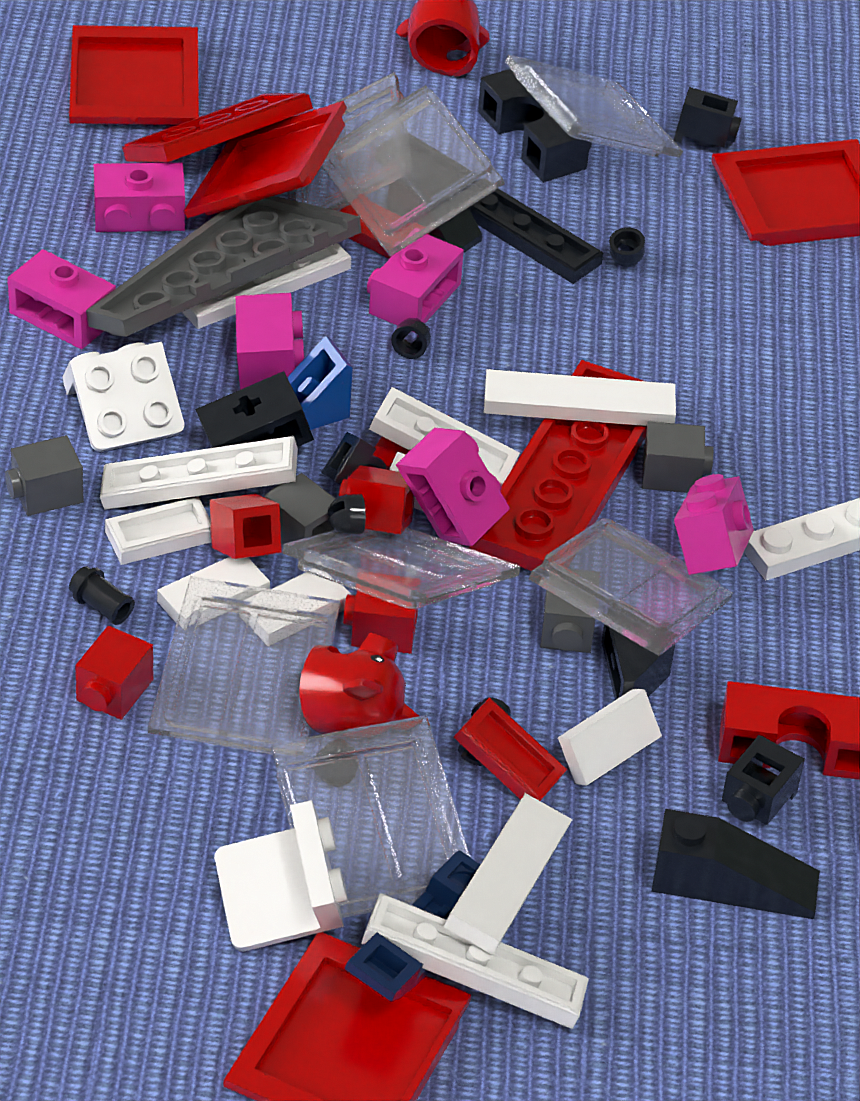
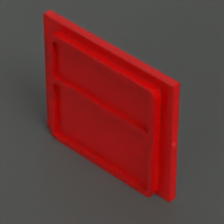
(134, 75)
(269, 161)
(794, 191)
(342, 1038)

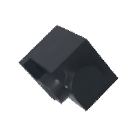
(707, 119)
(755, 791)

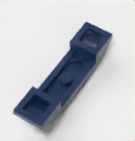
(390, 968)

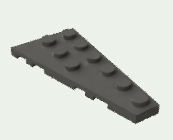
(220, 257)

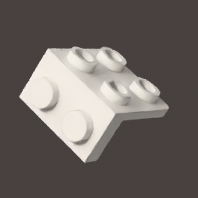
(125, 395)
(282, 883)

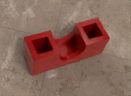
(787, 714)

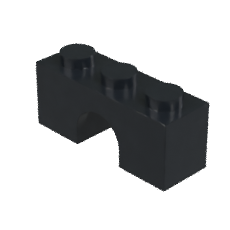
(545, 144)

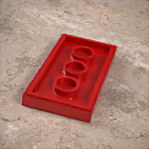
(216, 127)

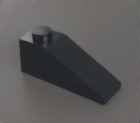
(725, 865)

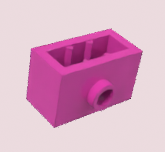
(139, 197)
(415, 280)
(56, 297)
(267, 336)
(453, 486)
(714, 524)

